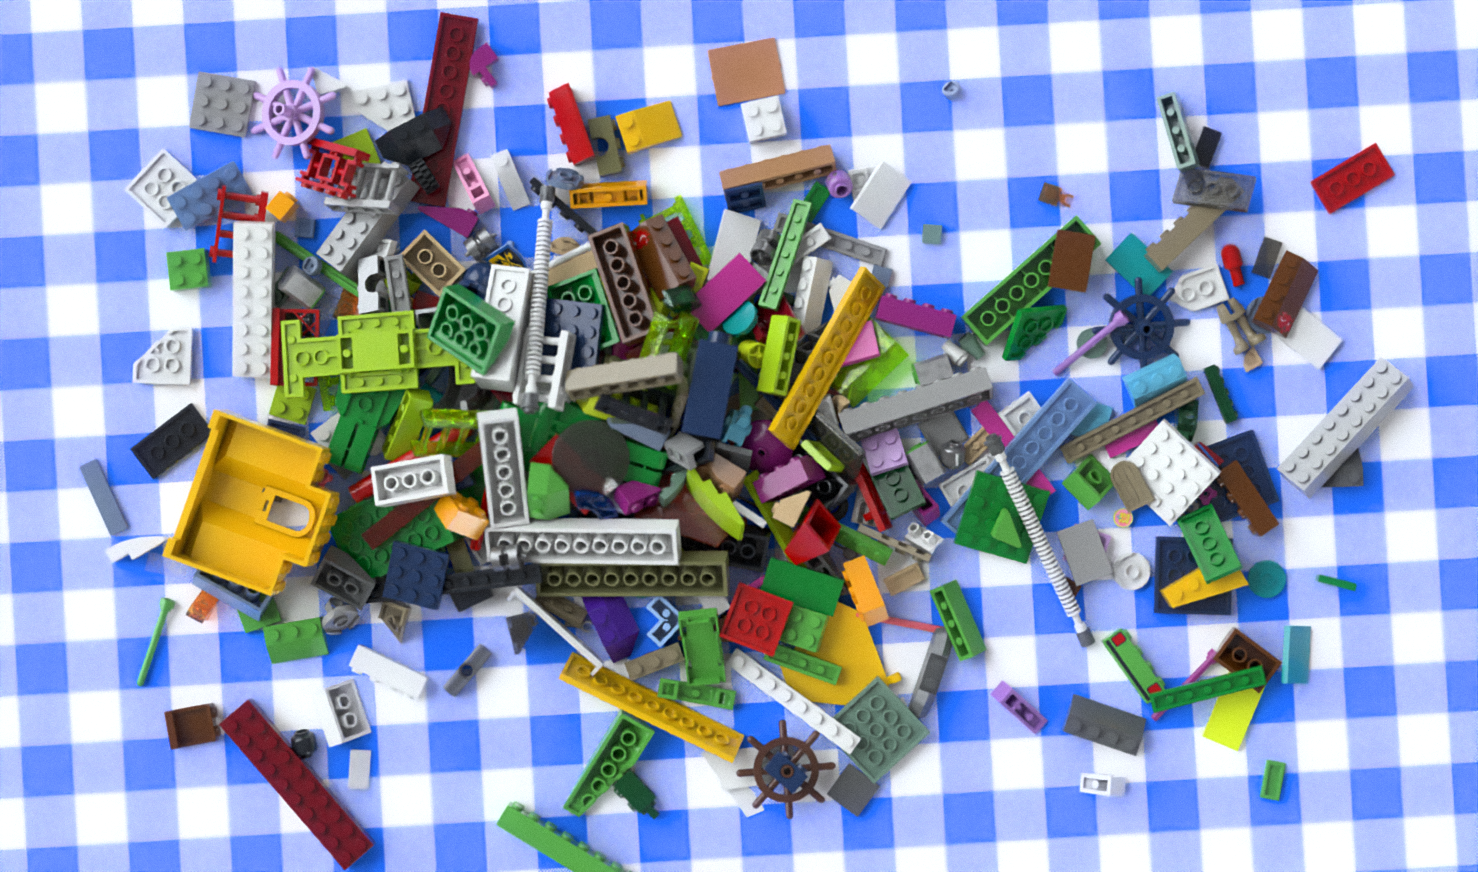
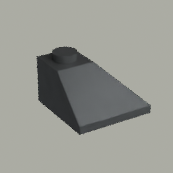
(1348, 474)

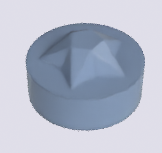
(951, 90)
(312, 266)

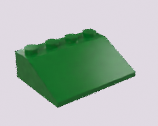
(589, 289)
(469, 328)

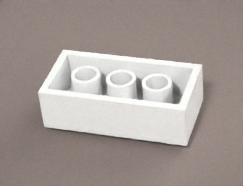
(413, 480)

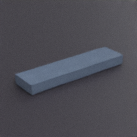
(103, 497)

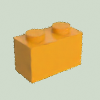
(283, 206)

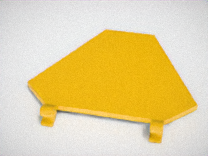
(850, 646)

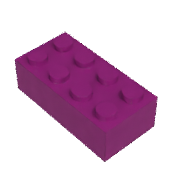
(915, 316)

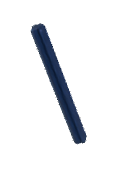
(753, 378)

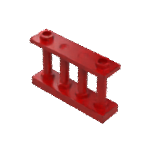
(259, 200)

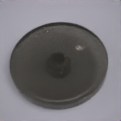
(591, 456)

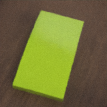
(716, 506)

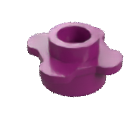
(1210, 494)

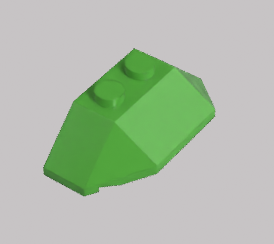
(547, 493)

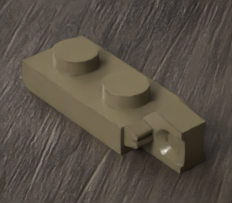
(564, 609)

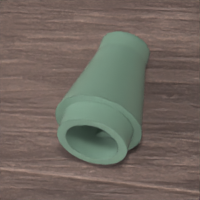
(971, 345)

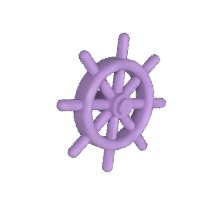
(293, 113)

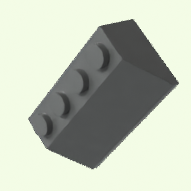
(1104, 725)

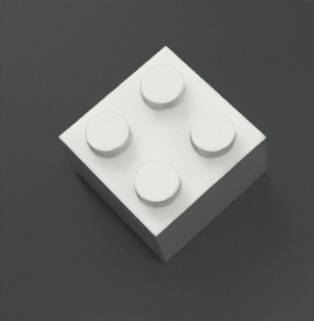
(763, 119)

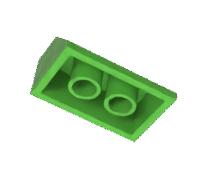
(295, 640)

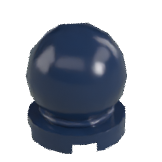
(477, 279)

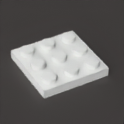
(156, 182)

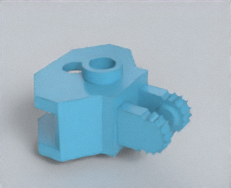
(737, 425)

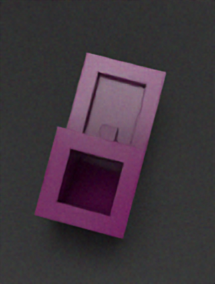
(480, 62)

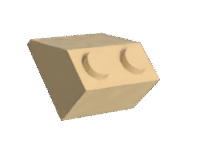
(790, 508)

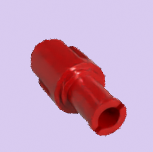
(1233, 261)

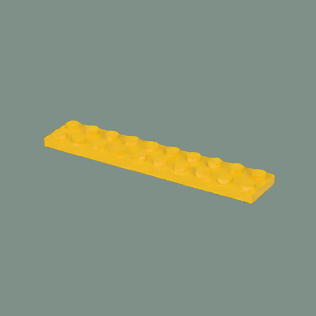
(827, 358)
(655, 710)

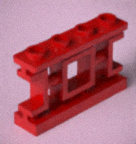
(342, 172)

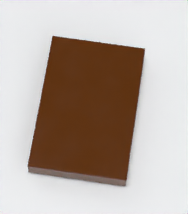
(1071, 261)

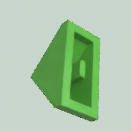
(1005, 530)

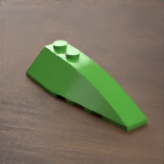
(610, 760)

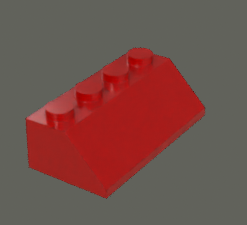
(571, 125)

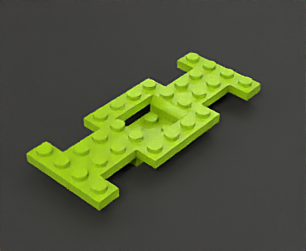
(363, 345)

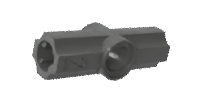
(459, 679)

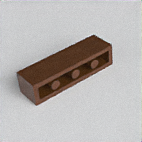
(1247, 499)

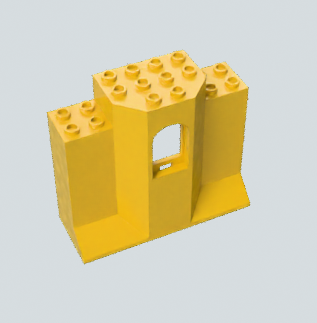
(224, 514)

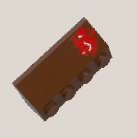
(661, 256)
(1285, 294)

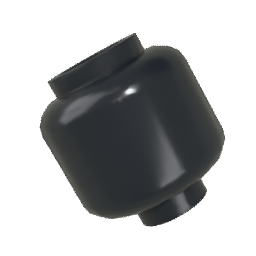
(304, 743)

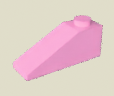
(473, 184)

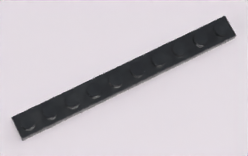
(477, 580)

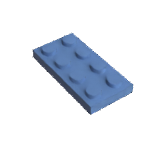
(199, 199)

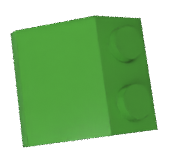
(1088, 482)

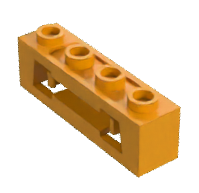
(609, 194)

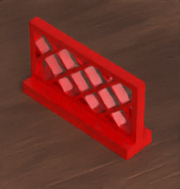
(276, 367)

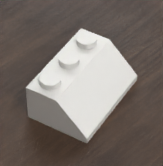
(341, 712)

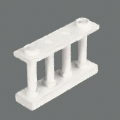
(562, 363)

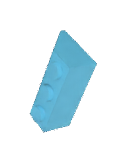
(1154, 379)

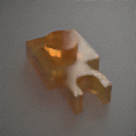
(1052, 195)

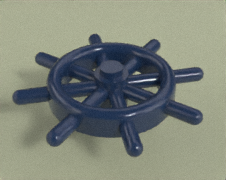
(1142, 326)

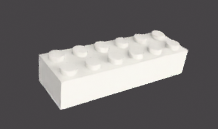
(503, 467)

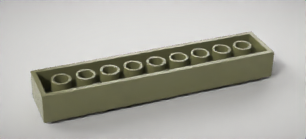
(695, 575)

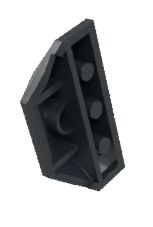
(416, 137)

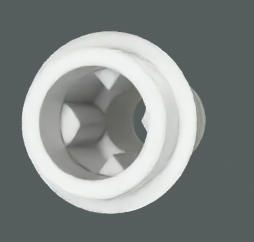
(955, 353)

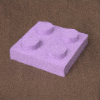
(884, 452)

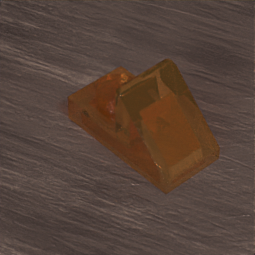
(202, 607)

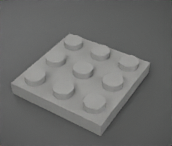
(222, 104)

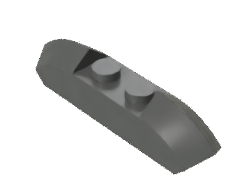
(931, 673)

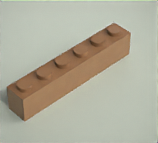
(782, 170)

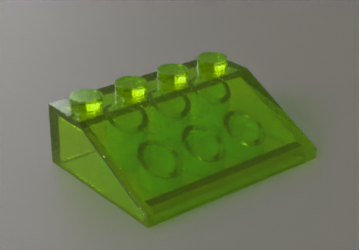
(861, 378)

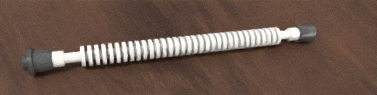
(538, 302)
(1040, 540)

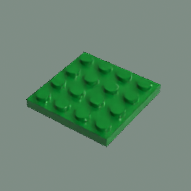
(982, 509)

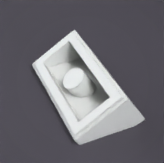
(359, 769)

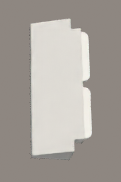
(558, 627)

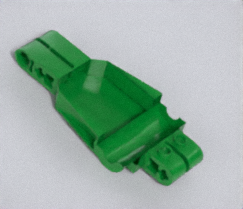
(360, 423)
(544, 424)

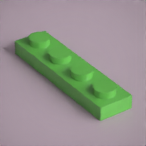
(805, 664)

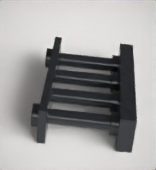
(640, 415)

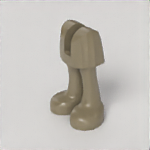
(1238, 315)

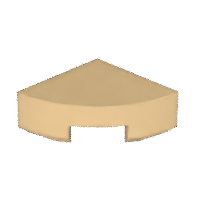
(1251, 360)

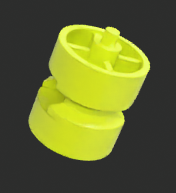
(751, 353)

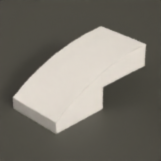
(859, 177)

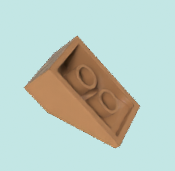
(724, 476)

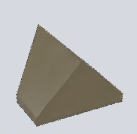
(395, 618)

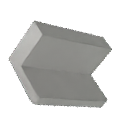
(681, 449)

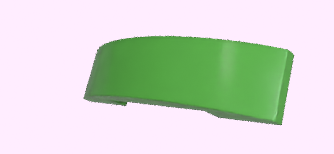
(699, 694)

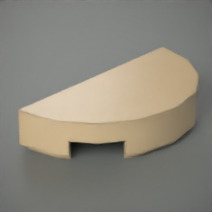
(564, 245)
(839, 403)

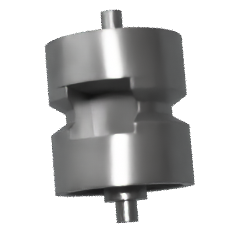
(480, 245)
(765, 247)
(507, 557)

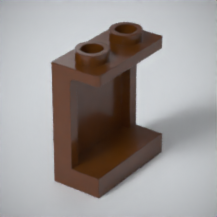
(192, 725)

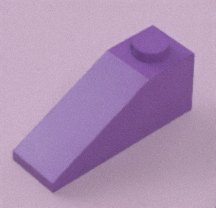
(1018, 707)

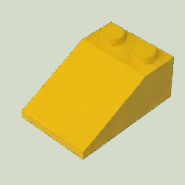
(648, 126)

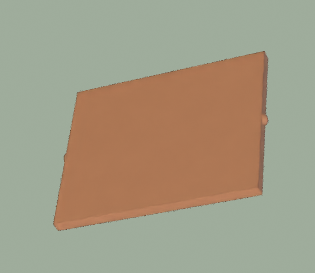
(746, 71)

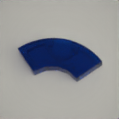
(595, 502)

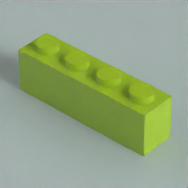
(779, 355)
(406, 423)

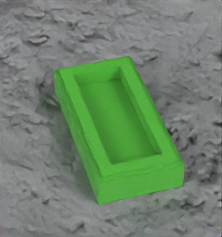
(1272, 780)

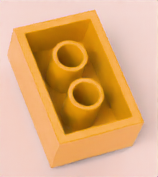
(864, 591)

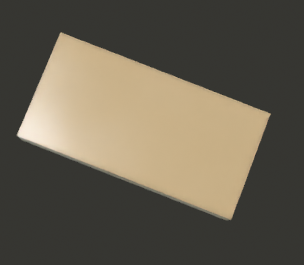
(904, 579)

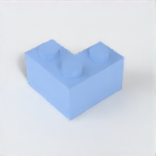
(668, 620)

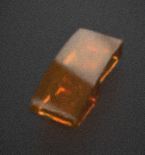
(347, 304)

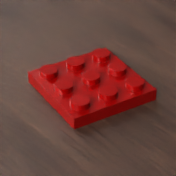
(756, 619)

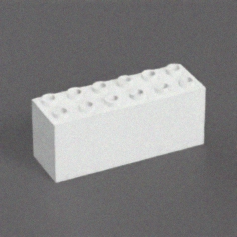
(510, 293)

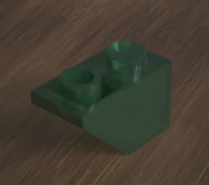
(681, 299)
(1187, 419)

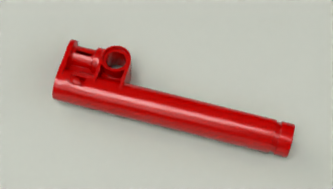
(364, 487)

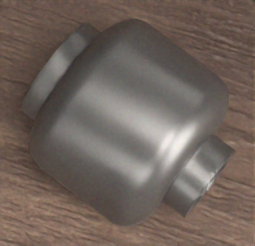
(953, 454)

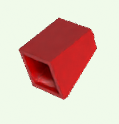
(813, 534)

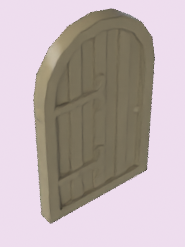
(1130, 485)

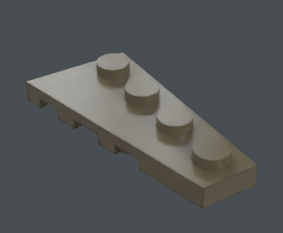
(678, 407)
(900, 547)

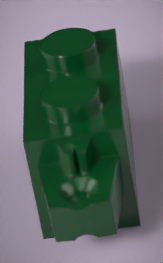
(637, 793)

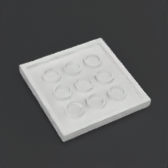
(1172, 471)

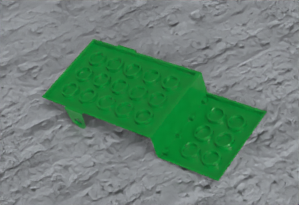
(422, 530)

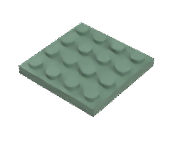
(886, 728)

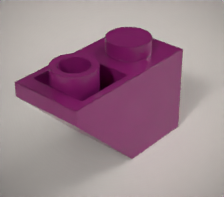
(635, 495)

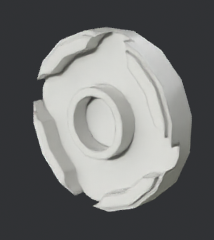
(1131, 571)

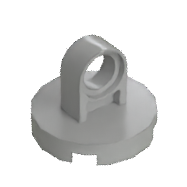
(340, 617)

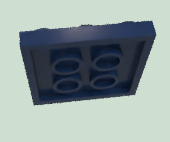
(416, 575)

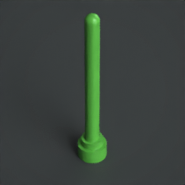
(165, 605)

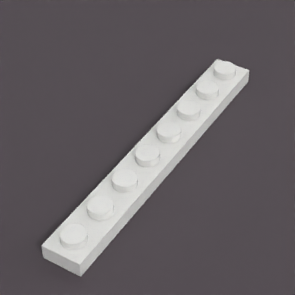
(793, 701)

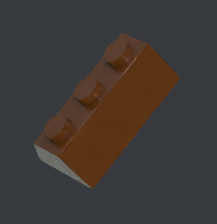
(1240, 652)

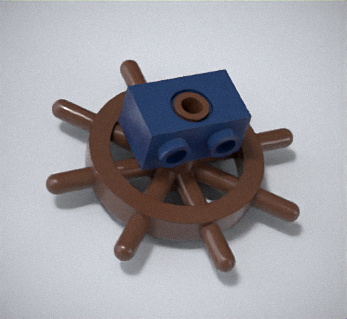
(784, 771)

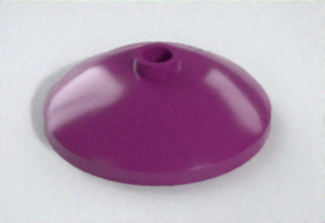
(762, 439)

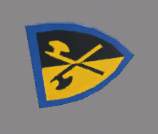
(507, 256)

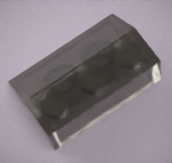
(521, 628)

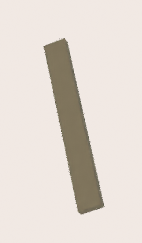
(1132, 420)

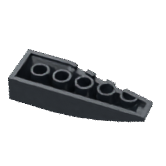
(830, 490)

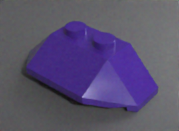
(613, 624)

